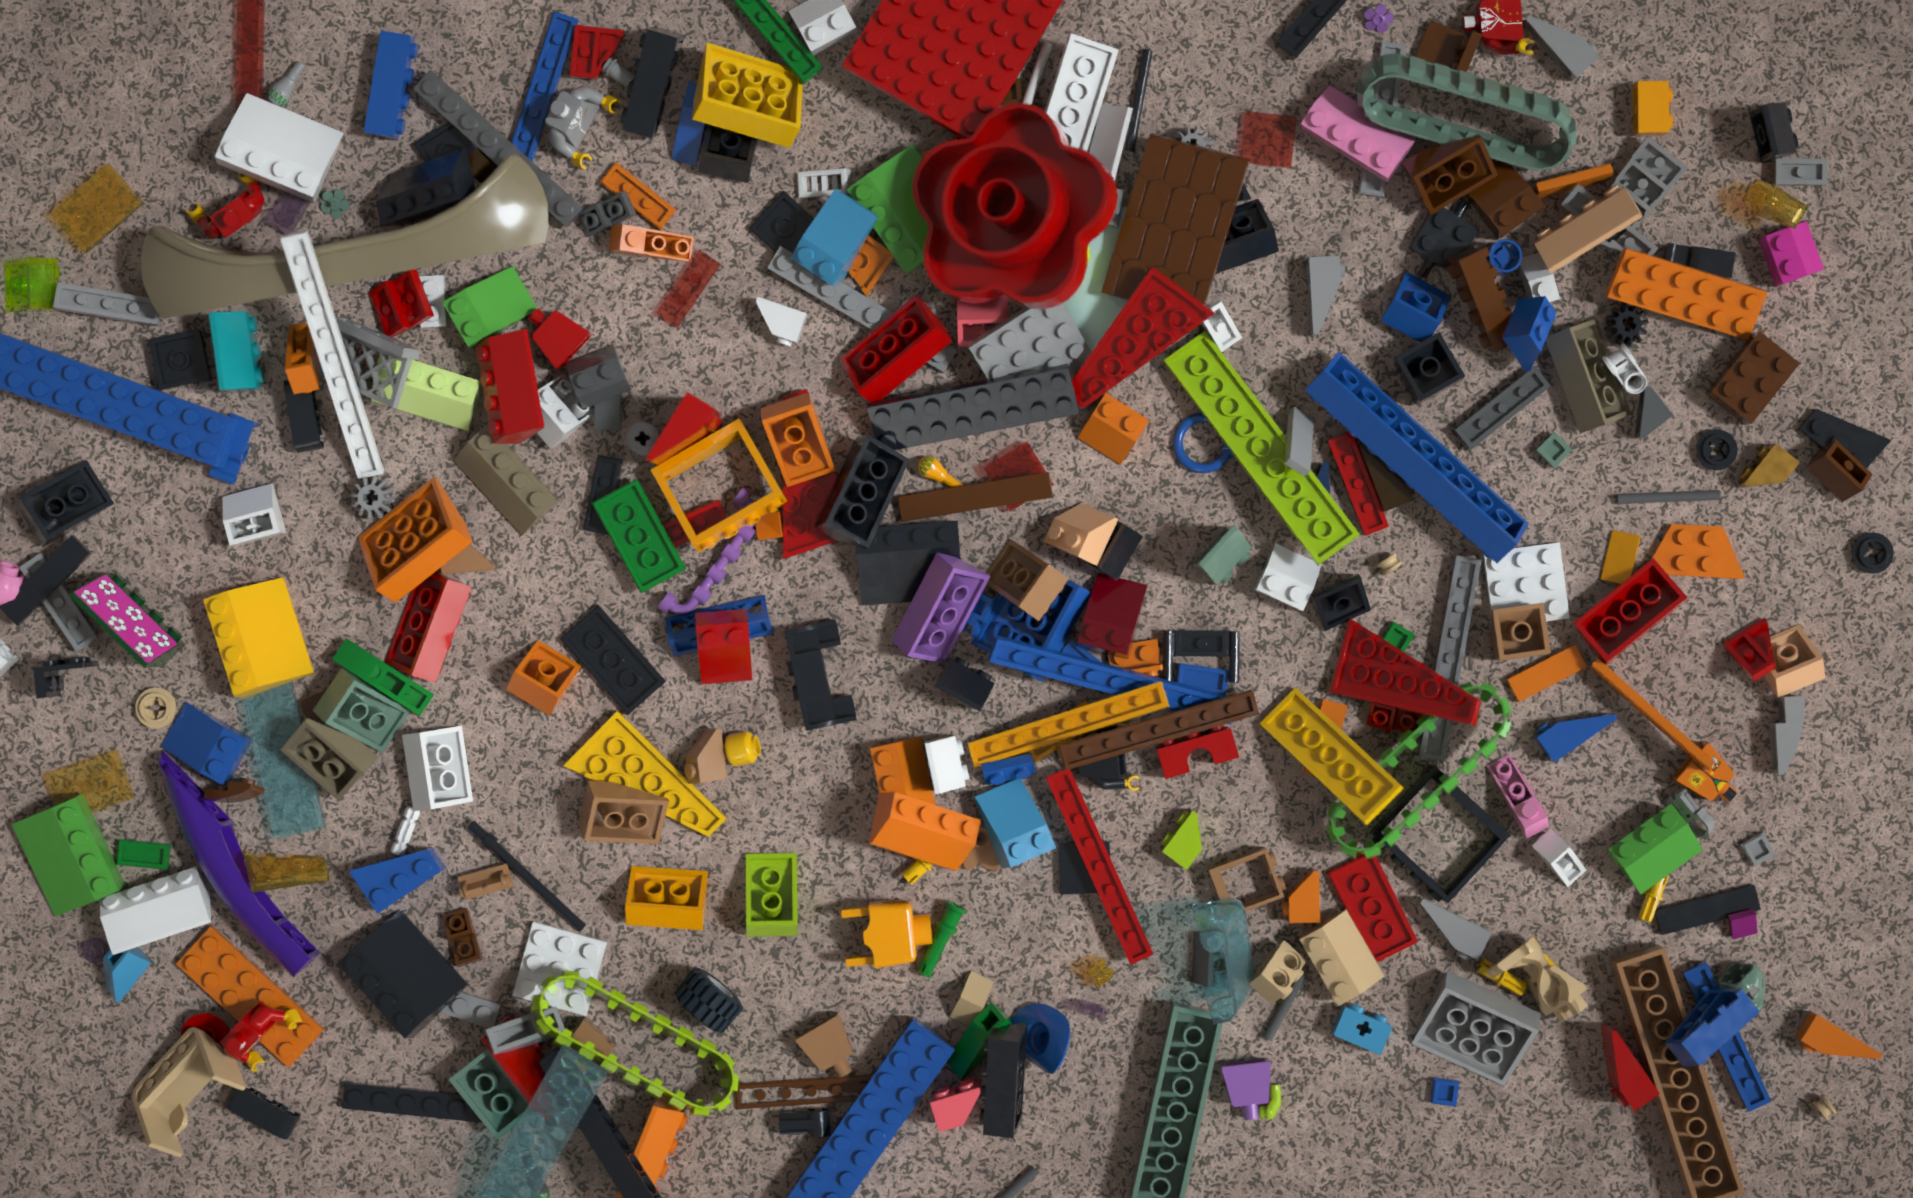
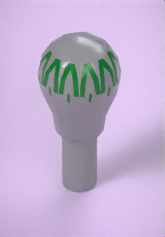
(282, 90)

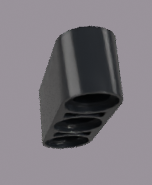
(303, 419)
(262, 1112)

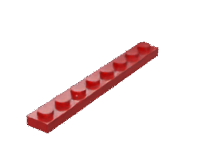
(1099, 866)

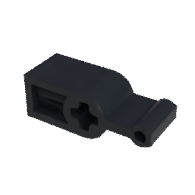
(1705, 259)

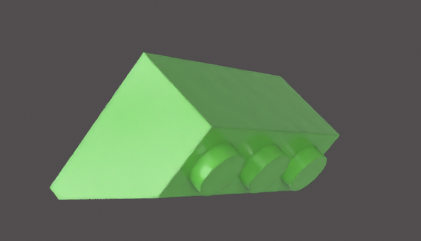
(1655, 849)

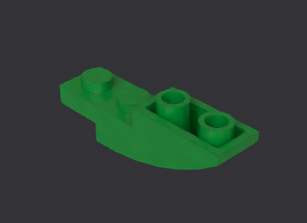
(382, 676)

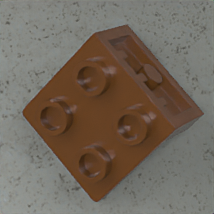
(1448, 46)

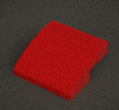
(401, 303)

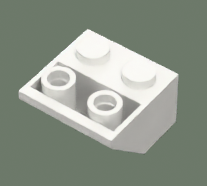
(561, 411)
(252, 515)

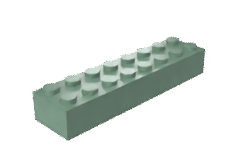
(1176, 1103)

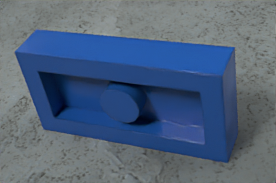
(1008, 769)

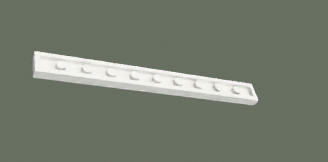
(332, 353)

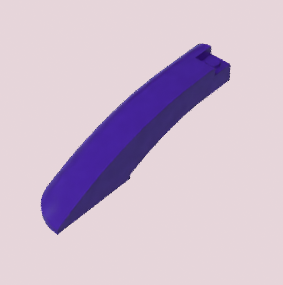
(222, 861)

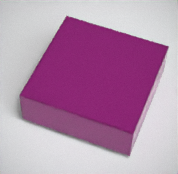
(1742, 924)

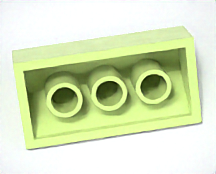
(436, 394)

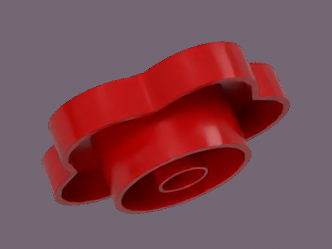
(1012, 210)

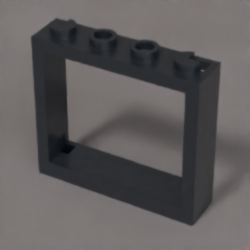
(1472, 867)

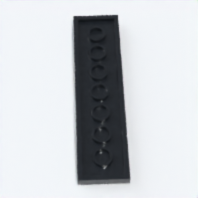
(974, 408)

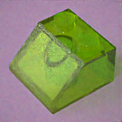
(30, 284)

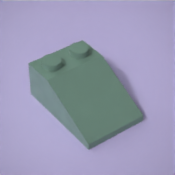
(1223, 555)
(361, 710)

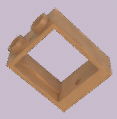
(1269, 862)

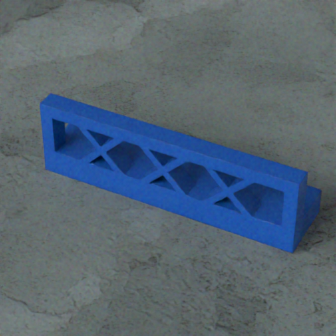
(685, 640)

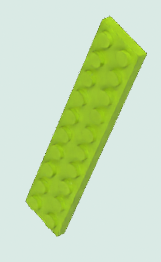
(1260, 448)

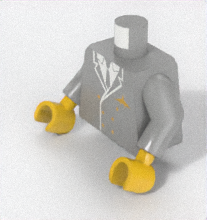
(571, 118)

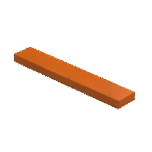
(1652, 714)

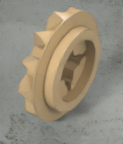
(149, 698)

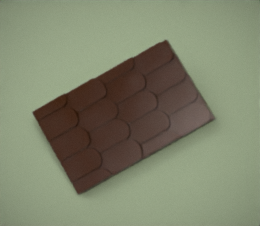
(1176, 217)

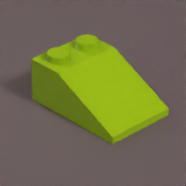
(771, 895)

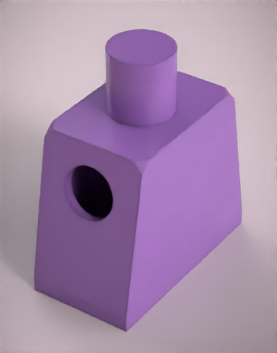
(1247, 1084)

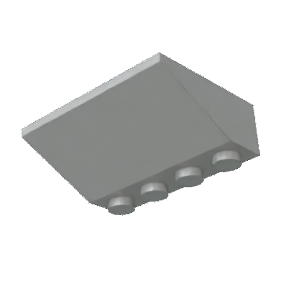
(1476, 1028)

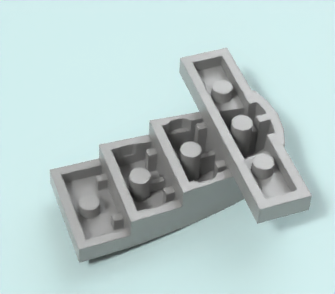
(1648, 179)

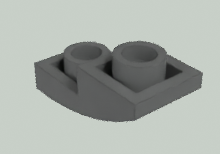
(606, 214)

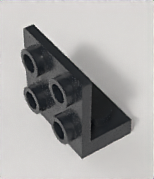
(47, 678)

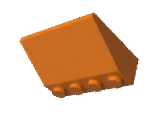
(413, 540)

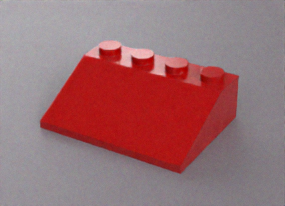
(688, 425)

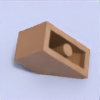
(468, 560)
(706, 758)

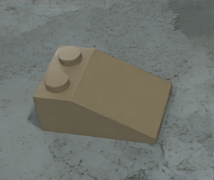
(329, 756)

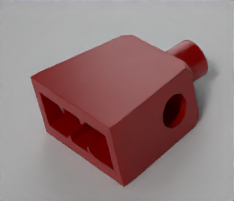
(558, 336)

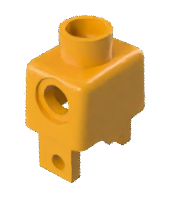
(890, 933)

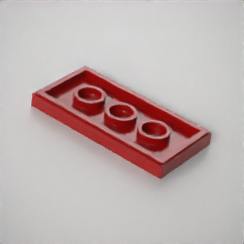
(1373, 906)

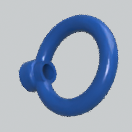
(1184, 459)

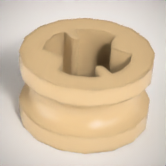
(1389, 564)
(1824, 1107)

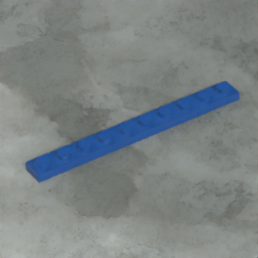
(1090, 672)

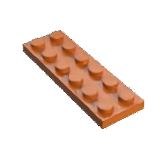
(1686, 293)
(240, 986)

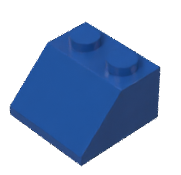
(1416, 308)
(1529, 329)

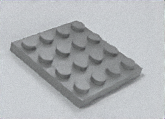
(1030, 342)

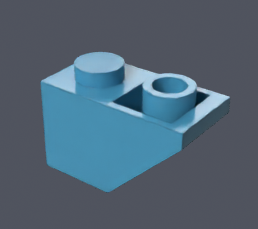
(123, 971)

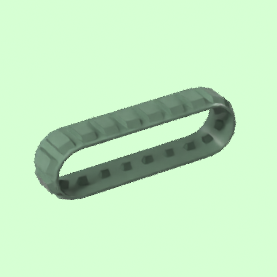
(1473, 87)

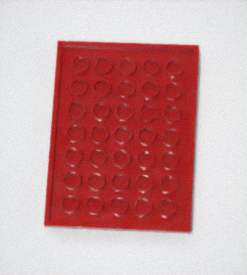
(949, 55)

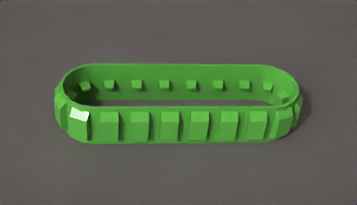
(1408, 739)

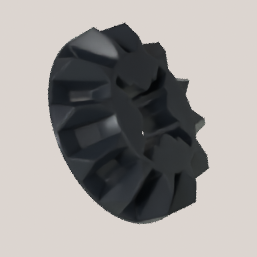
(1728, 449)
(1883, 558)

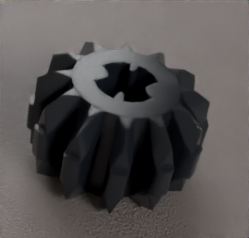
(1617, 328)

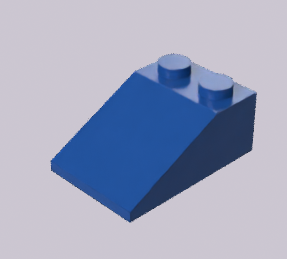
(206, 743)

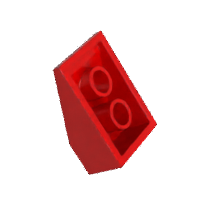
(723, 646)
(1625, 1074)

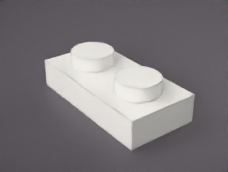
(436, 293)

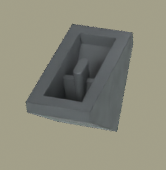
(1650, 413)

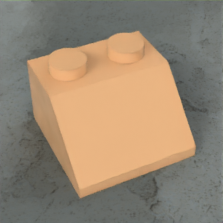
(1081, 532)
(1795, 662)

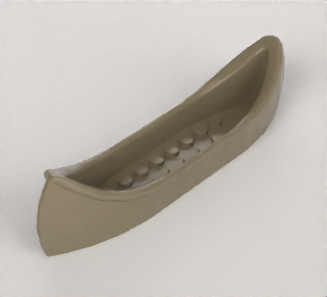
(498, 216)

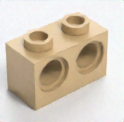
(1278, 972)

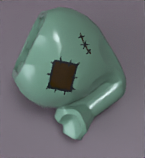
(1745, 977)

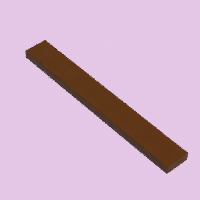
(1157, 729)

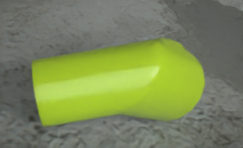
(1269, 1111)

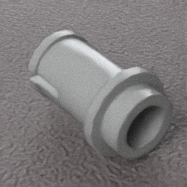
(618, 72)

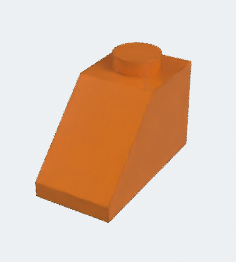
(1303, 900)

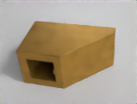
(1771, 467)

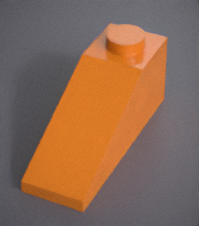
(302, 359)
(1829, 1039)

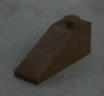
(1387, 484)

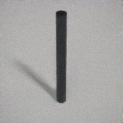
(1138, 100)

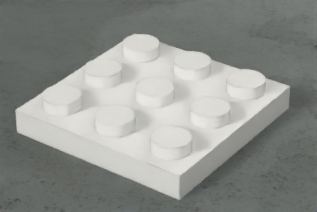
(1527, 578)
(551, 952)

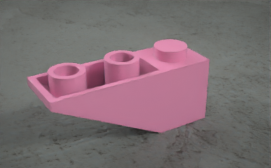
(1518, 796)

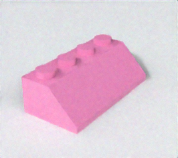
(1343, 127)

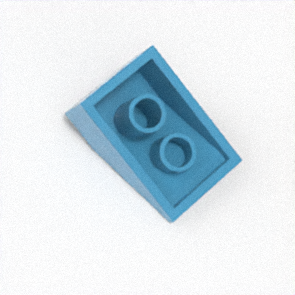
(834, 238)
(1014, 824)

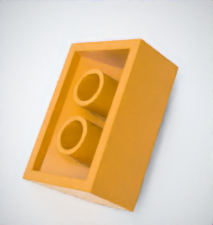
(666, 898)

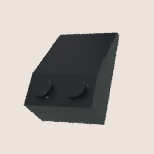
(727, 154)
(63, 503)

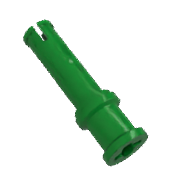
(945, 928)

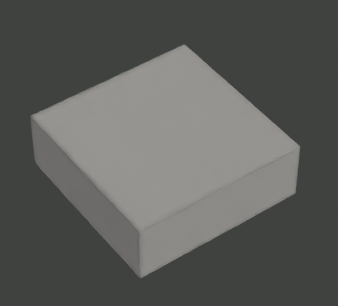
(1757, 849)

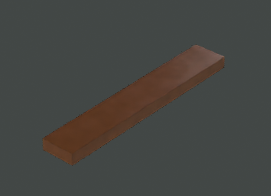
(975, 496)
(847, 1084)

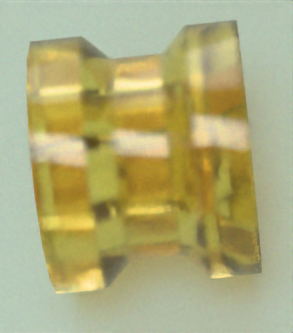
(1099, 972)

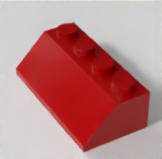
(895, 350)
(509, 387)
(1629, 612)
(428, 626)
(521, 1065)

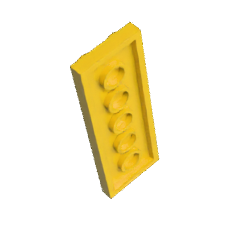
(1331, 756)

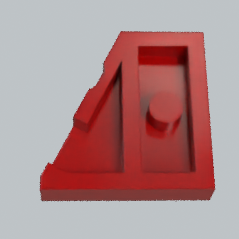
(592, 49)
(1753, 650)

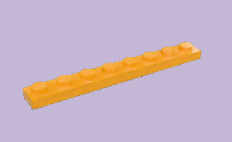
(1069, 724)

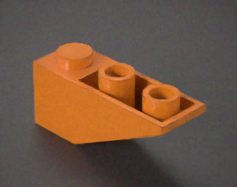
(650, 243)

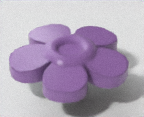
(1378, 18)

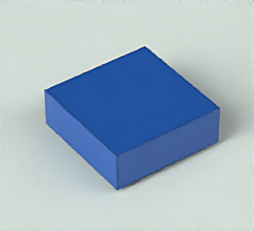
(1444, 1091)

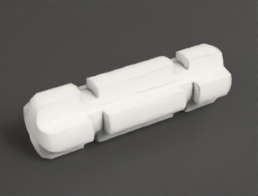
(405, 831)

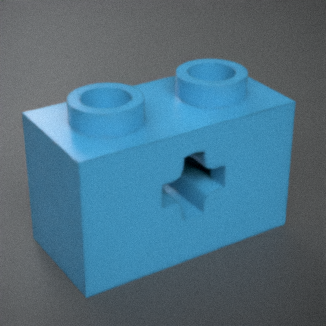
(1371, 1039)

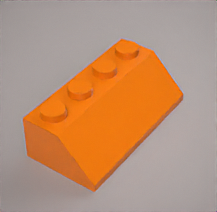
(903, 769)
(923, 830)
(658, 1139)

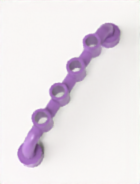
(716, 572)

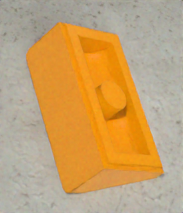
(1620, 557)

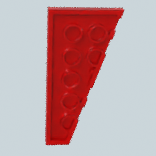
(1145, 327)
(803, 509)
(1387, 676)

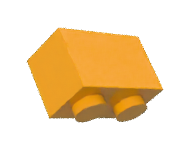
(1651, 108)

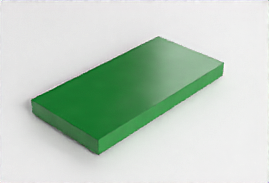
(639, 536)

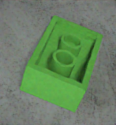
(490, 306)

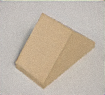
(972, 998)

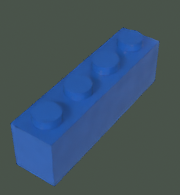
(390, 85)

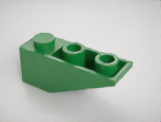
(969, 1050)

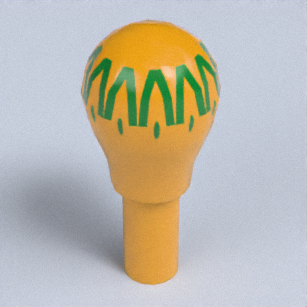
(932, 469)

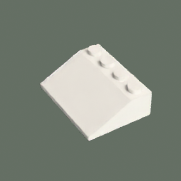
(279, 147)

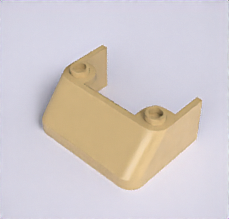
(175, 1082)

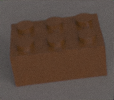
(1752, 378)

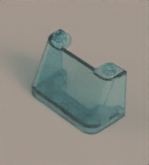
(1225, 929)

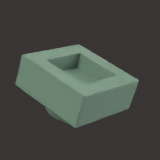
(1553, 449)

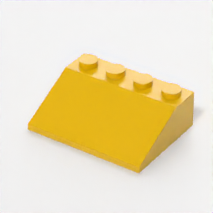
(748, 96)
(258, 637)

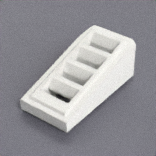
(846, 179)

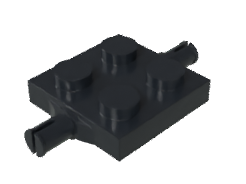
(1442, 237)

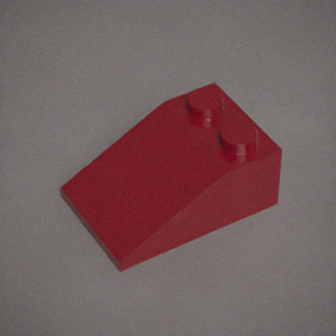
(1112, 616)

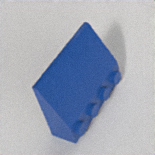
(1048, 632)

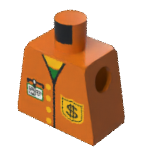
(1707, 783)

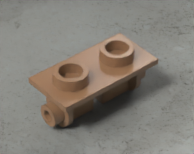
(485, 881)

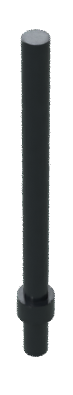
(489, 841)

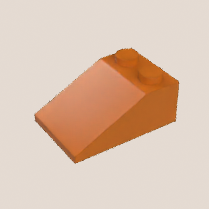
(797, 439)

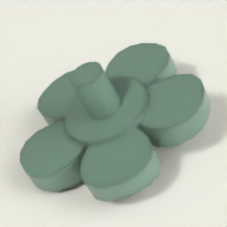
(334, 203)

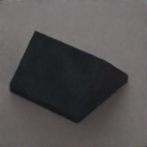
(1340, 602)

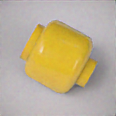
(741, 748)

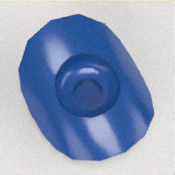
(1046, 1035)

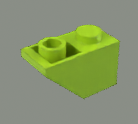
(1185, 841)

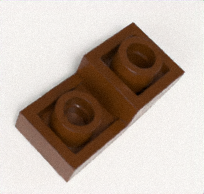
(234, 792)
(462, 937)

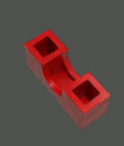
(1174, 755)

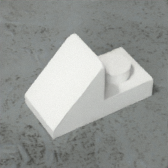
(1221, 327)

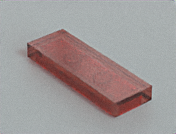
(688, 288)

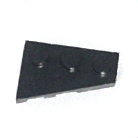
(1861, 443)

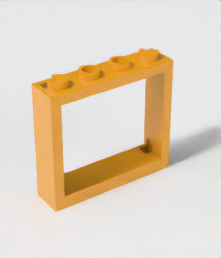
(697, 453)

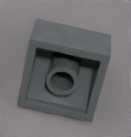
(597, 376)

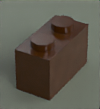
(1839, 470)

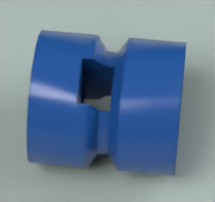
(1505, 256)

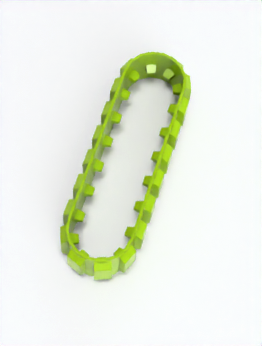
(659, 1024)

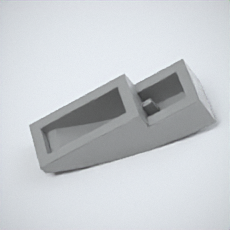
(1786, 732)
(521, 1032)

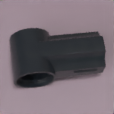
(805, 1122)

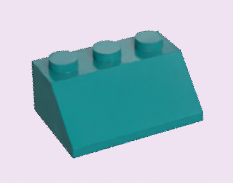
(236, 351)

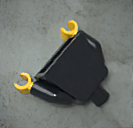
(1108, 772)

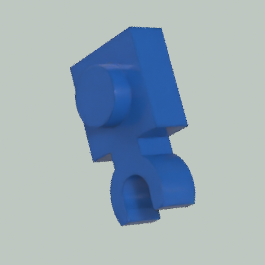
(980, 613)

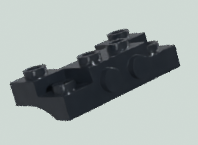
(811, 679)

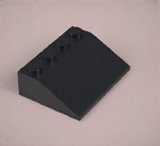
(901, 558)
(403, 974)

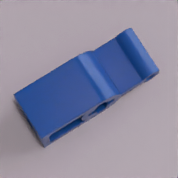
(238, 452)

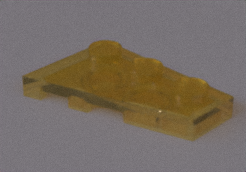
(278, 873)

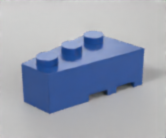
(396, 877)

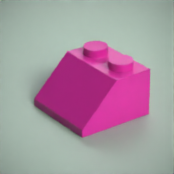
(1790, 254)

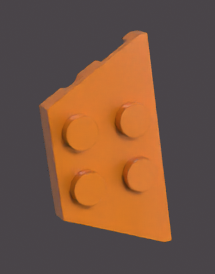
(1697, 552)

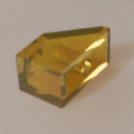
(1774, 204)

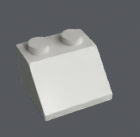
(822, 23)
(1288, 577)
(946, 764)

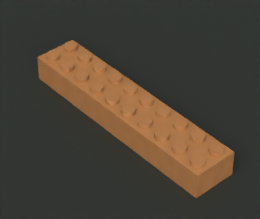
(1685, 1092)

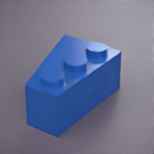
(1711, 1025)

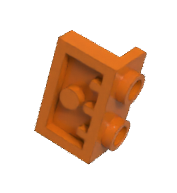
(1142, 659)

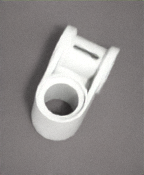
(1624, 366)

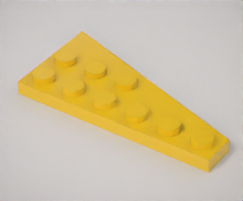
(628, 758)

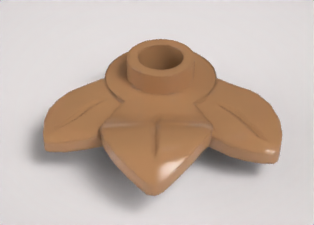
(982, 853)

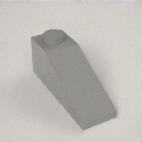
(1565, 48)
(1323, 281)
(1460, 933)

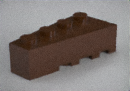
(1482, 295)

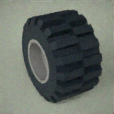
(708, 1000)

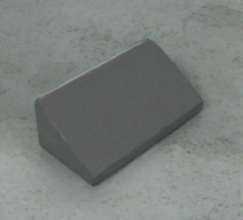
(1201, 963)

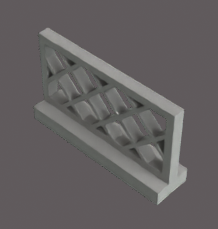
(387, 347)

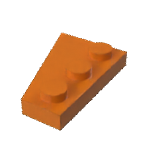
(870, 264)

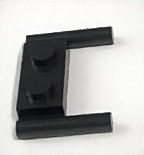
(1201, 645)

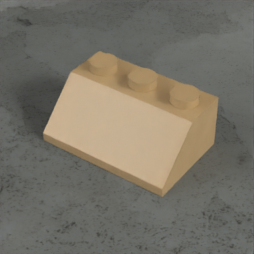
(1341, 957)

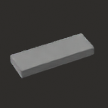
(1299, 441)

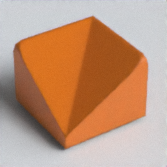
(769, 526)

